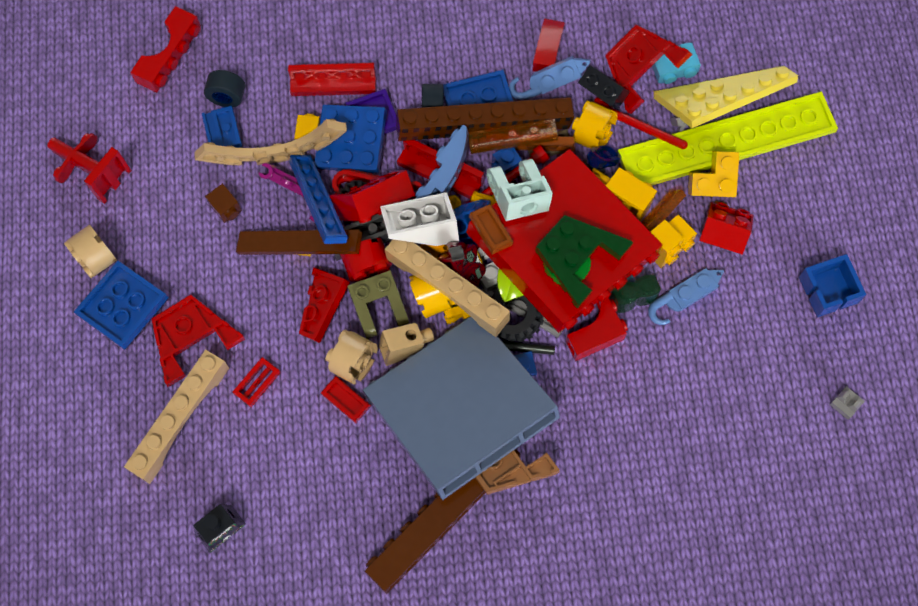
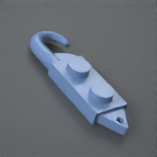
(551, 77)

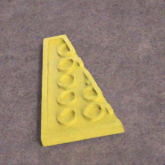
(713, 98)

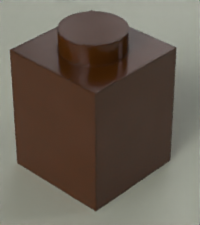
(223, 203)

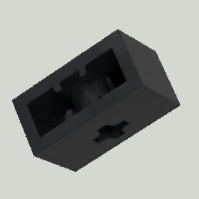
(603, 87)

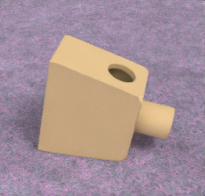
(402, 342)

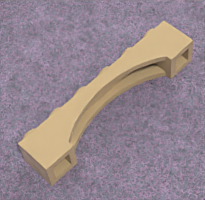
(477, 304)
(152, 450)

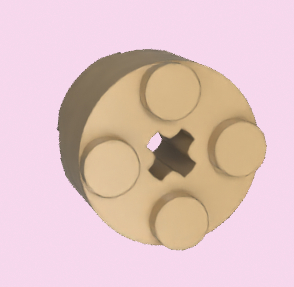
(90, 251)
(351, 356)

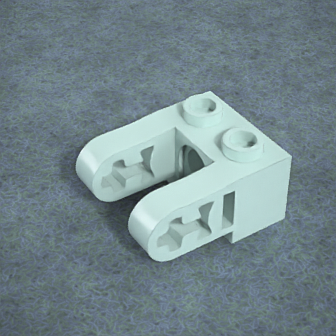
(524, 198)

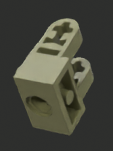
(372, 289)

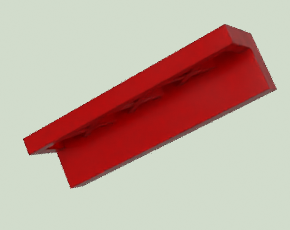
(356, 80)
(421, 160)

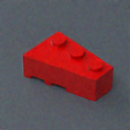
(366, 200)

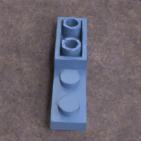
(450, 161)

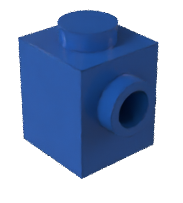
(506, 159)

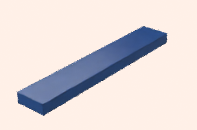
(318, 199)

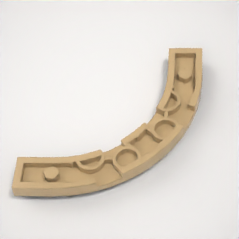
(229, 155)

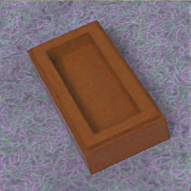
(490, 229)

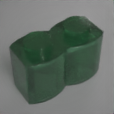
(639, 293)

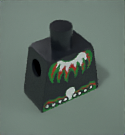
(218, 526)

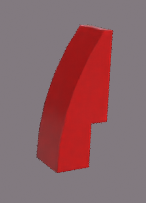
(548, 44)

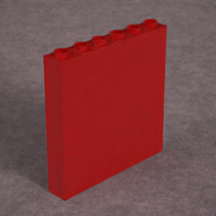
(585, 198)

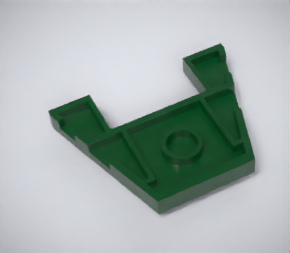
(570, 246)

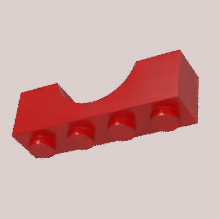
(153, 70)

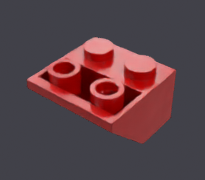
(727, 227)

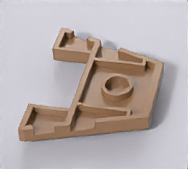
(512, 472)

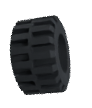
(526, 327)

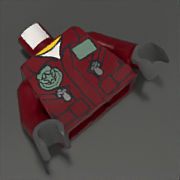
(465, 261)

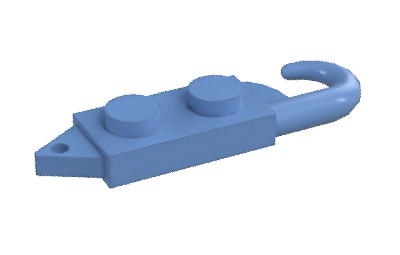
(686, 293)

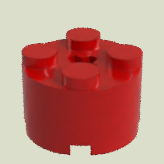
(368, 262)

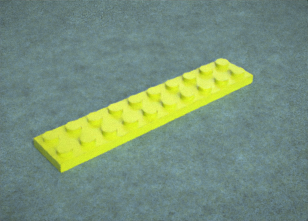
(745, 133)

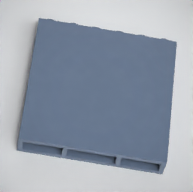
(461, 405)

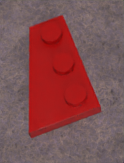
(323, 301)

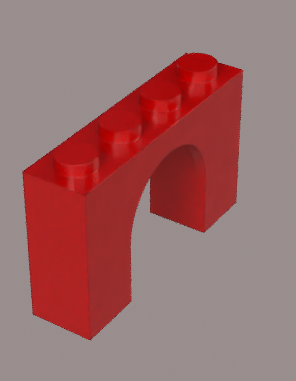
(600, 334)

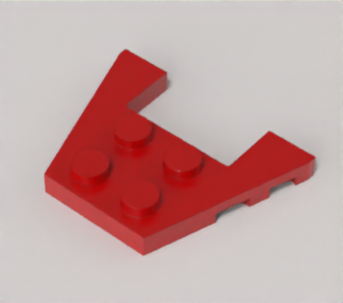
(636, 55)
(183, 327)

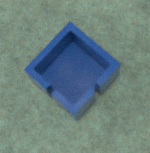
(832, 285)

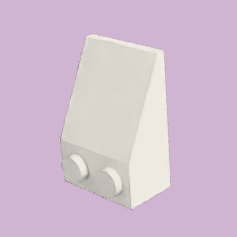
(422, 220)

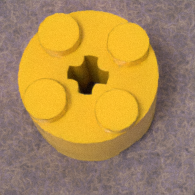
(594, 125)
(431, 299)

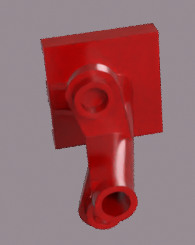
(101, 174)

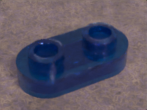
(603, 156)

